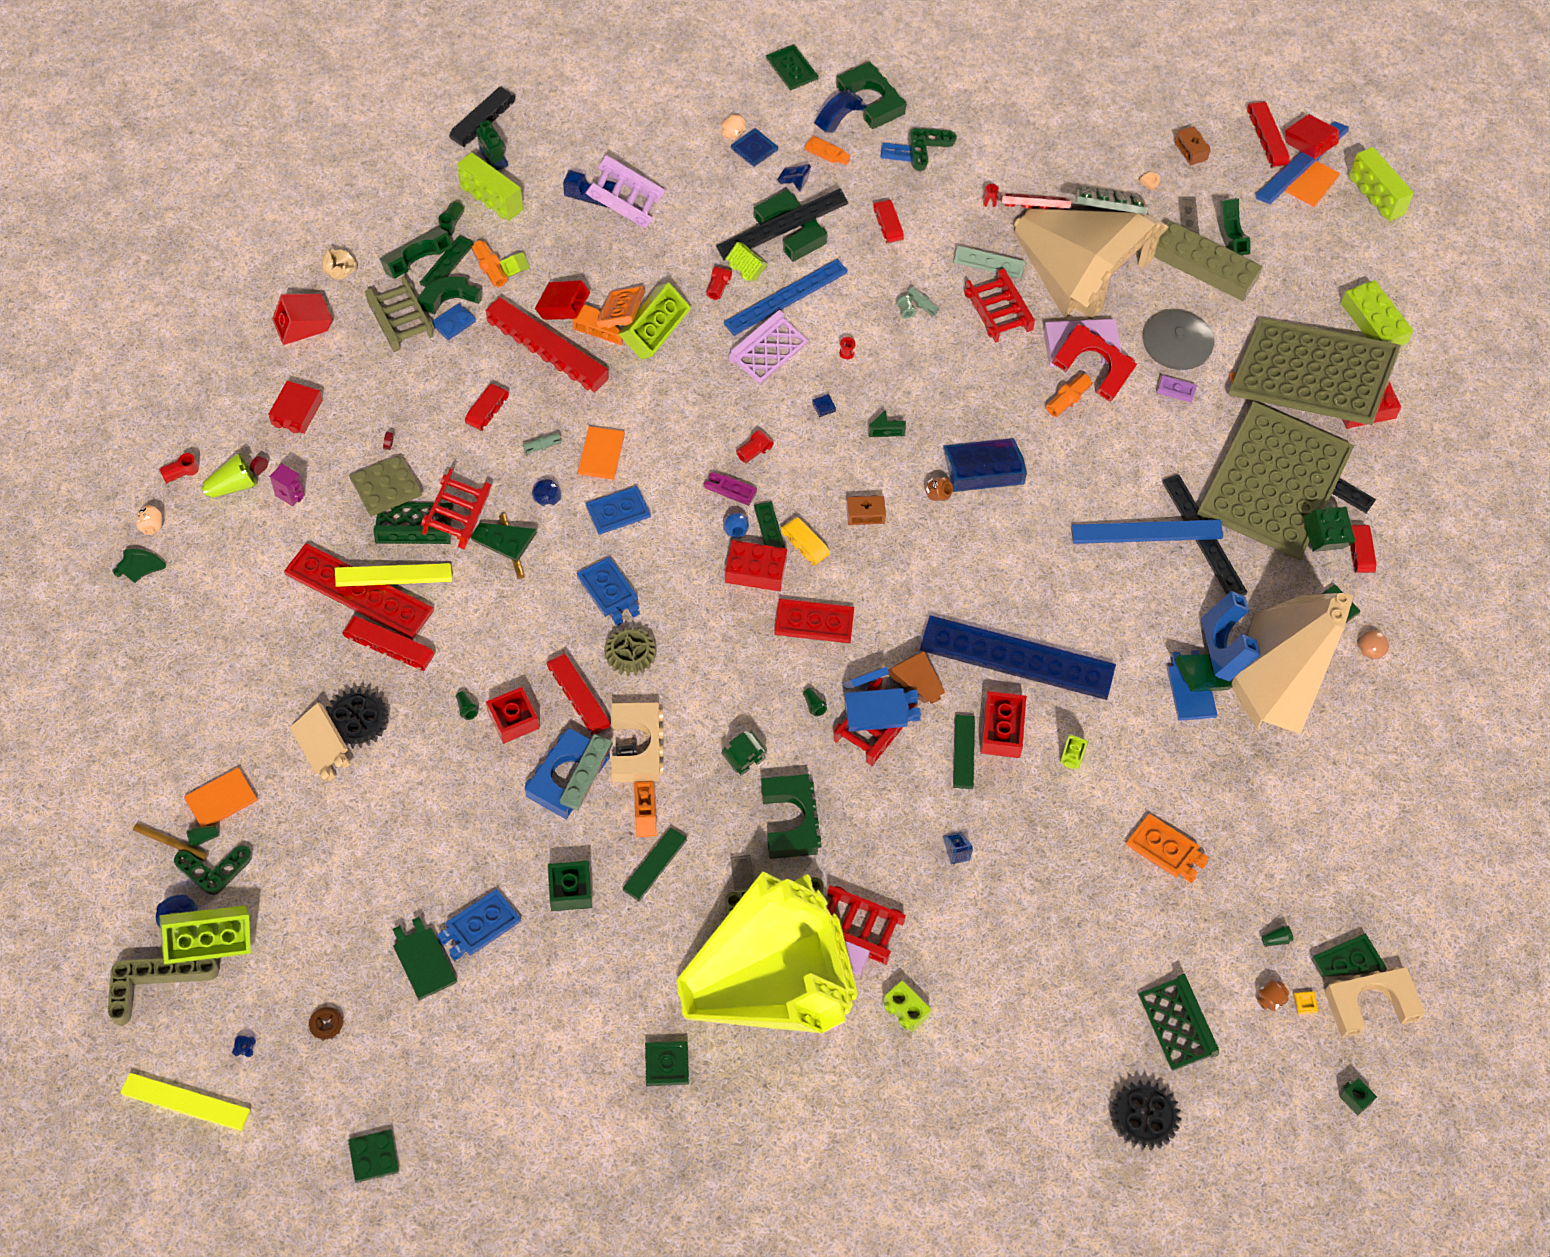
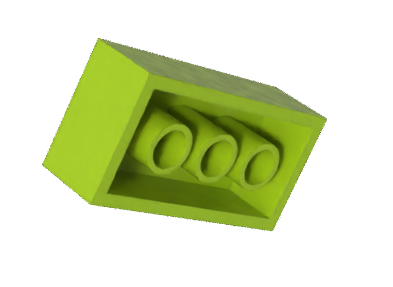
(1381, 184)
(490, 187)
(1376, 314)
(655, 321)
(205, 934)

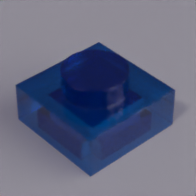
(824, 405)

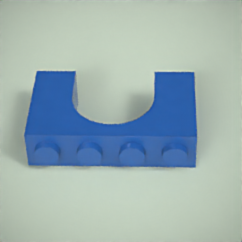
(1217, 624)
(541, 787)

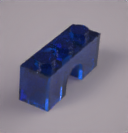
(576, 187)

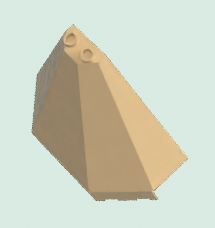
(1083, 249)
(1295, 652)

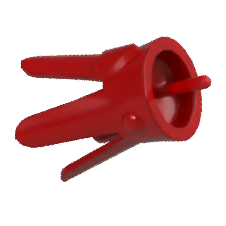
(991, 191)

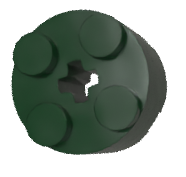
(745, 751)

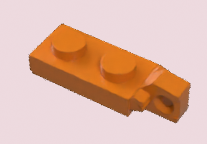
(827, 151)

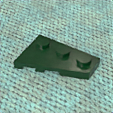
(504, 539)
(1349, 958)

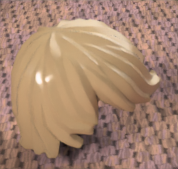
(338, 264)

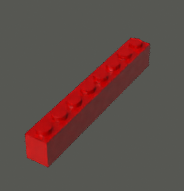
(546, 344)

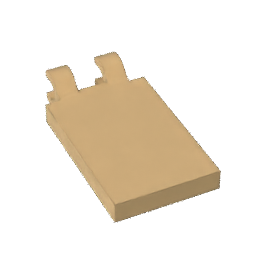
(320, 741)

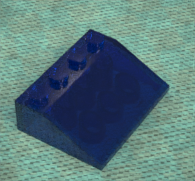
(985, 464)

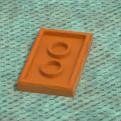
(1313, 183)
(601, 452)
(220, 798)

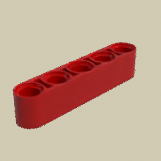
(1268, 133)
(388, 642)
(578, 693)

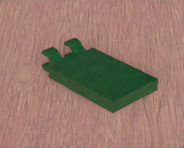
(423, 960)

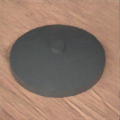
(1178, 340)

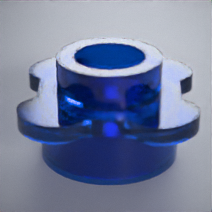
(239, 1042)

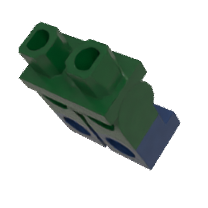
(491, 146)

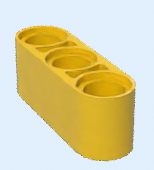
(803, 538)

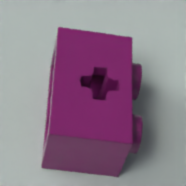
(287, 485)

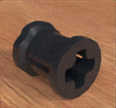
(626, 750)

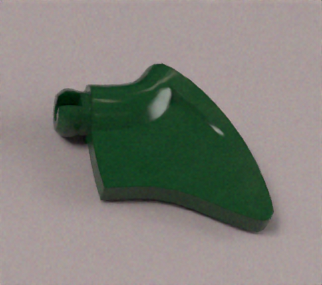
(137, 564)

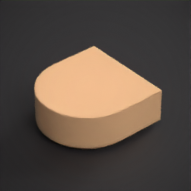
(1150, 180)

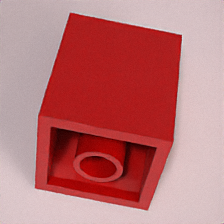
(301, 317)

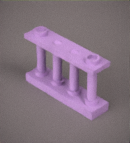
(632, 180)

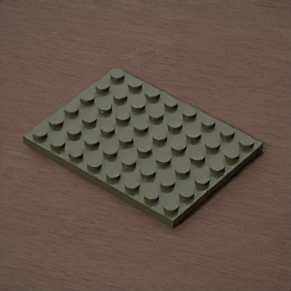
(1315, 370)
(1274, 479)

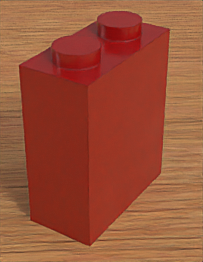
(1312, 136)
(562, 300)
(295, 407)

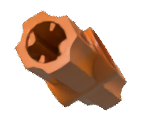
(489, 263)
(1069, 395)

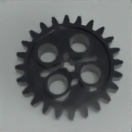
(370, 707)
(1164, 1118)

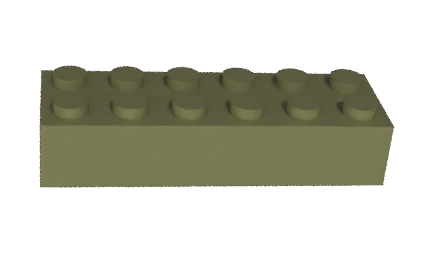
(1207, 261)

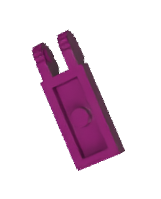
(731, 488)

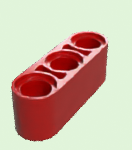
(888, 220)
(486, 406)
(1363, 550)

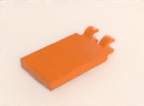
(1167, 848)

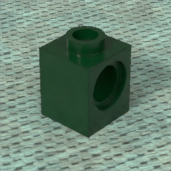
(1365, 1093)

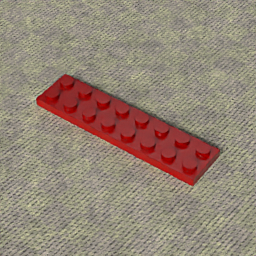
(376, 602)

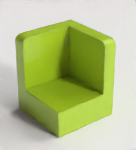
(514, 264)

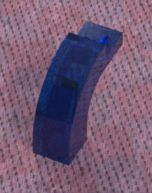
(837, 109)

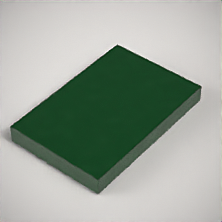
(792, 67)
(1199, 673)

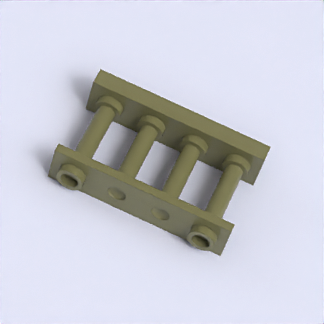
(387, 325)

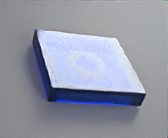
(754, 147)

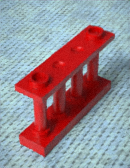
(1009, 294)
(468, 521)
(884, 737)
(877, 952)

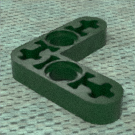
(947, 139)
(215, 875)

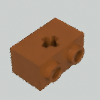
(1192, 145)
(866, 510)

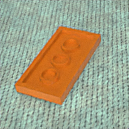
(621, 307)

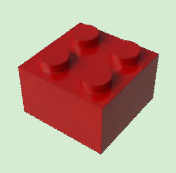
(512, 715)

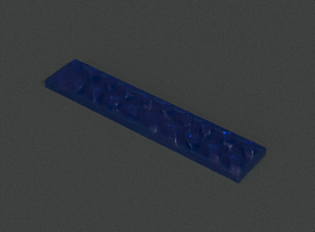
(1018, 657)

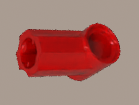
(719, 280)
(757, 444)
(180, 468)

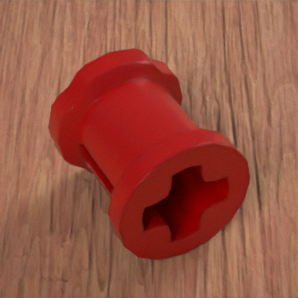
(847, 348)

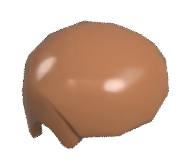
(1373, 644)

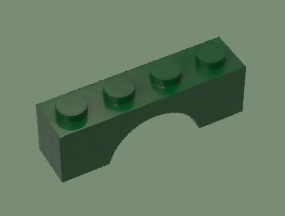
(431, 243)

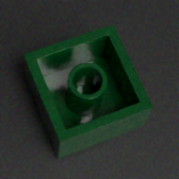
(1329, 529)
(569, 886)

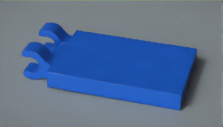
(609, 589)
(1189, 704)
(880, 709)
(479, 925)

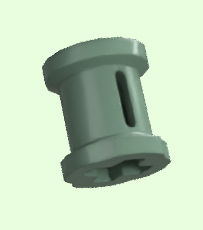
(906, 307)

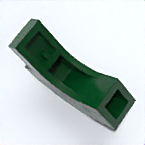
(1231, 228)
(446, 289)

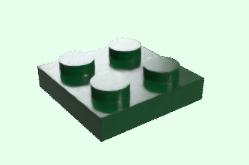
(666, 1063)
(373, 1156)

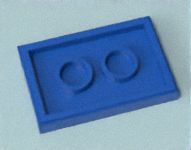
(617, 510)

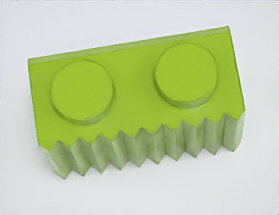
(746, 262)

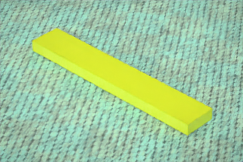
(393, 574)
(185, 1102)

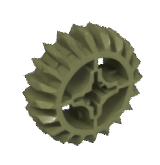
(642, 645)

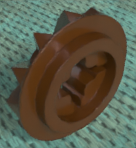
(325, 1014)

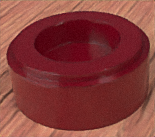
(388, 440)
(258, 465)

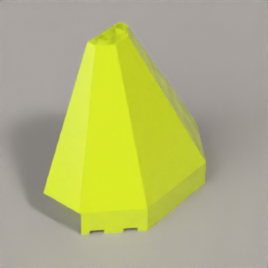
(773, 963)

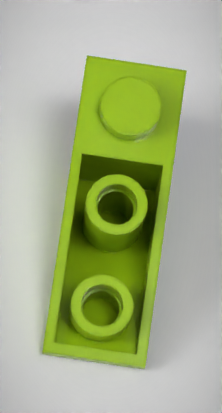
(1074, 752)

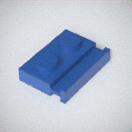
(453, 321)

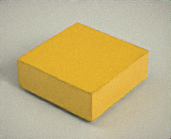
(1305, 1002)

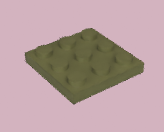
(385, 485)

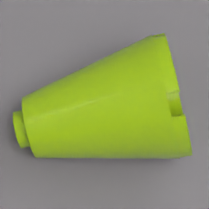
(229, 478)

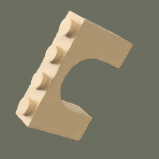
(647, 764)
(1394, 984)

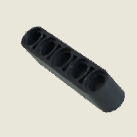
(488, 109)

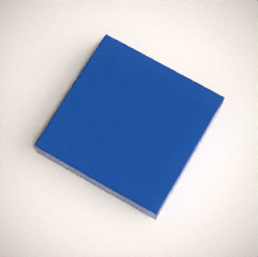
(864, 678)

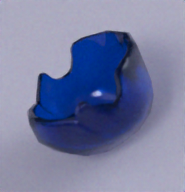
(546, 492)

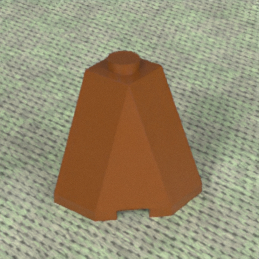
(918, 675)

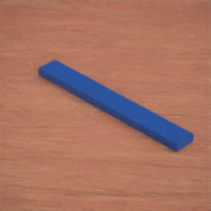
(1292, 171)
(785, 297)
(1147, 531)

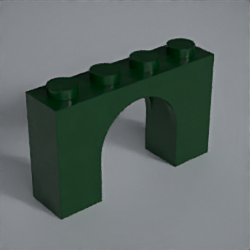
(869, 78)
(800, 244)
(797, 791)

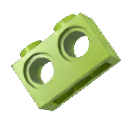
(911, 1003)

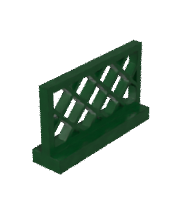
(412, 533)
(1196, 1018)

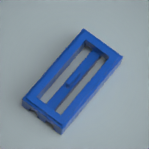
(897, 154)

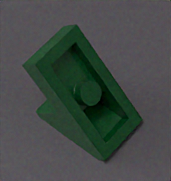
(882, 428)

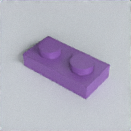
(1177, 389)

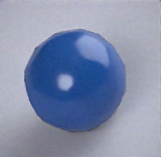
(734, 524)

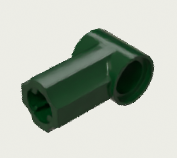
(450, 217)

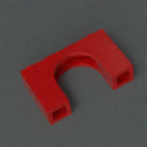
(1119, 365)

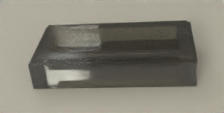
(742, 872)

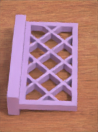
(755, 340)

